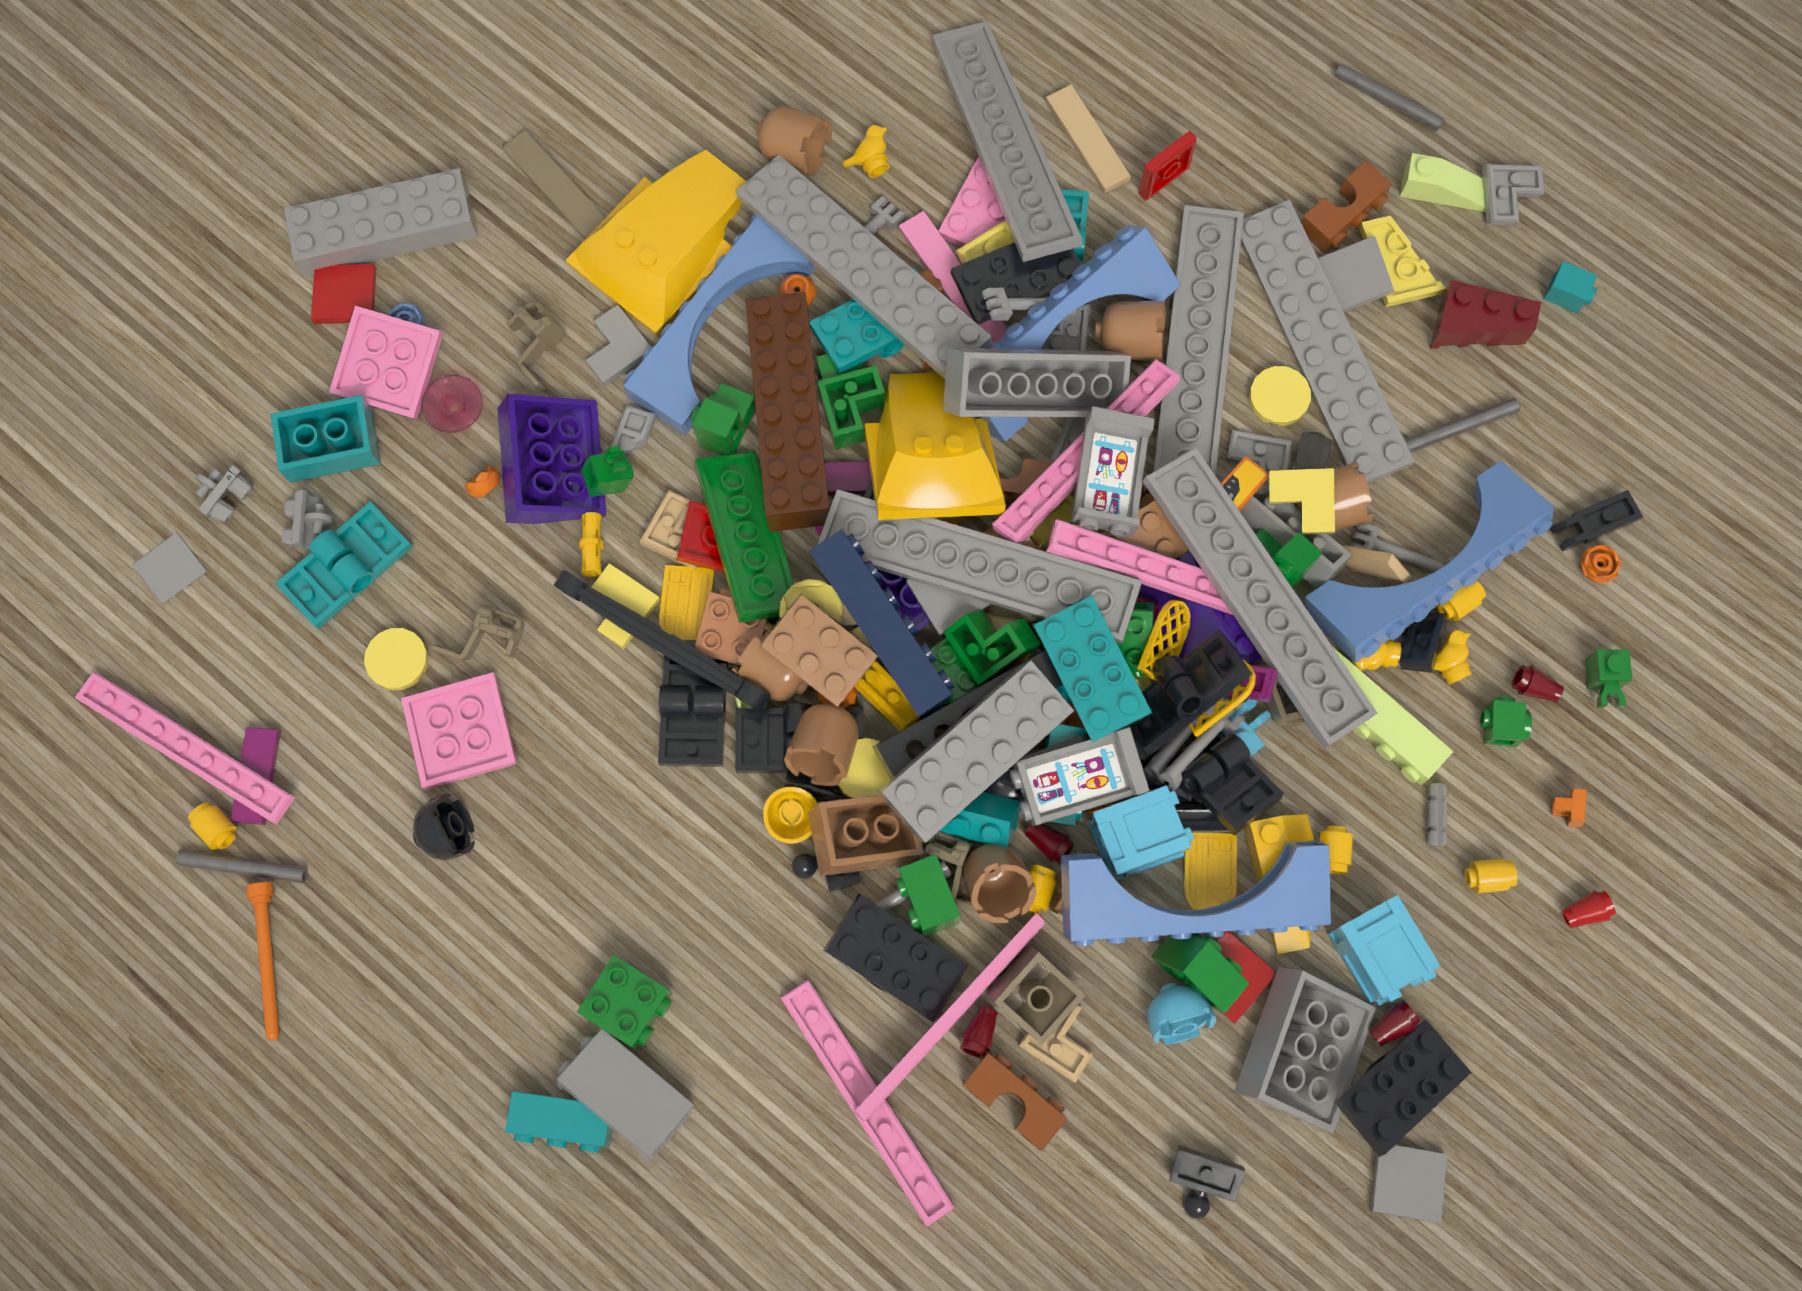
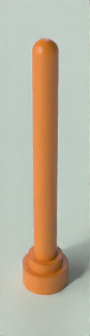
(260, 896)

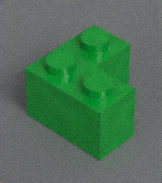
(847, 397)
(723, 419)
(1292, 559)
(986, 649)
(929, 895)
(1201, 966)

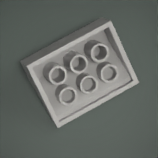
(1305, 1048)

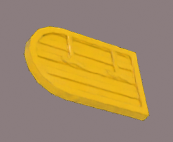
(684, 600)
(1210, 870)

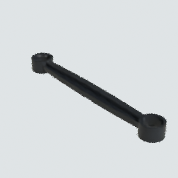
(661, 641)

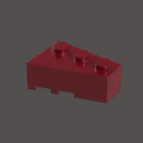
(1483, 316)

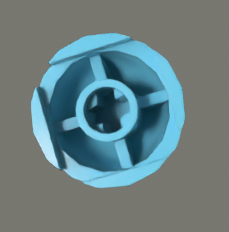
(1179, 1014)

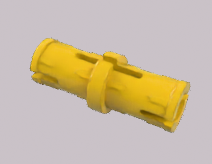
(591, 544)

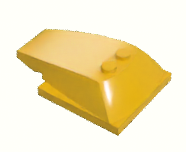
(662, 240)
(928, 458)

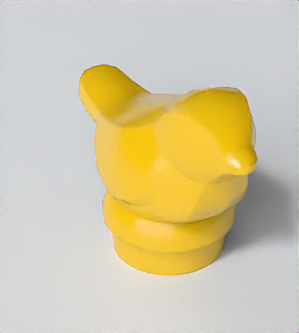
(871, 153)
(1386, 656)
(1453, 657)

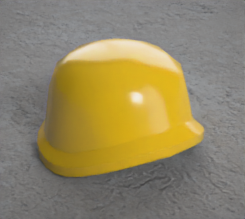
(787, 814)

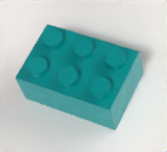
(325, 439)

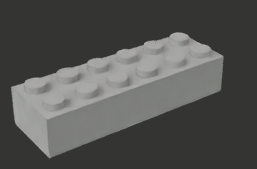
(381, 222)
(1032, 381)
(975, 751)

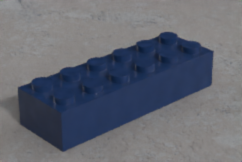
(881, 624)

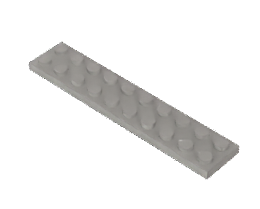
(1006, 142)
(860, 264)
(1200, 334)
(1323, 343)
(981, 564)
(1260, 597)

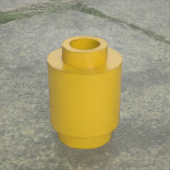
(1463, 602)
(212, 826)
(1340, 848)
(1491, 875)
(1045, 885)

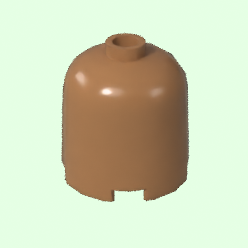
(795, 137)
(1133, 329)
(1350, 497)
(768, 672)
(823, 744)
(998, 883)

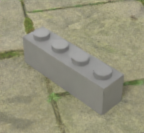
(1283, 523)

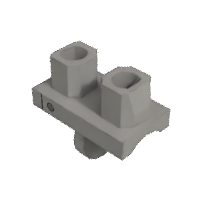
(213, 505)
(307, 520)

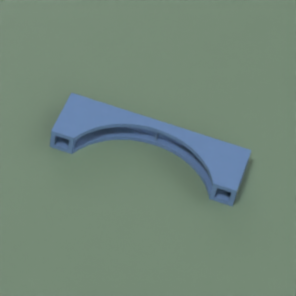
(1124, 266)
(665, 375)
(1368, 617)
(1288, 896)

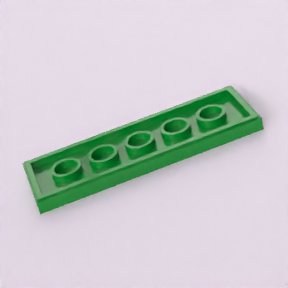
(749, 553)

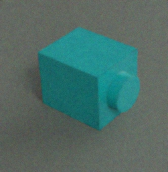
(1571, 287)

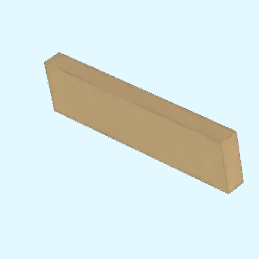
(1088, 139)

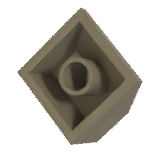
(1035, 994)

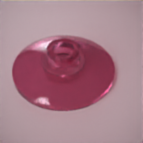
(446, 393)

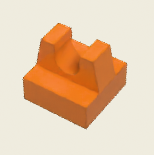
(1571, 807)

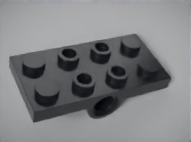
(1006, 270)
(1188, 689)
(691, 717)
(766, 735)
(1229, 781)
(895, 958)
(1402, 1087)

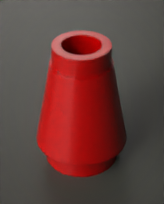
(1591, 909)

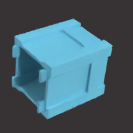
(1140, 833)
(1384, 951)

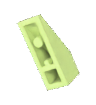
(1442, 183)

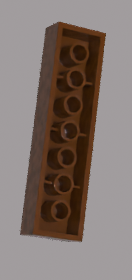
(787, 412)

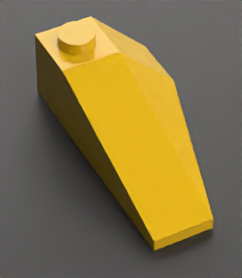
(1265, 844)

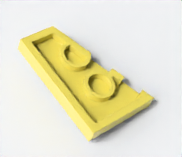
(1407, 272)

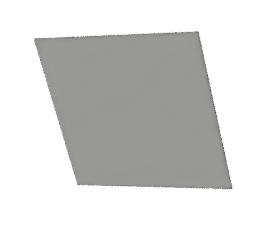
(169, 568)

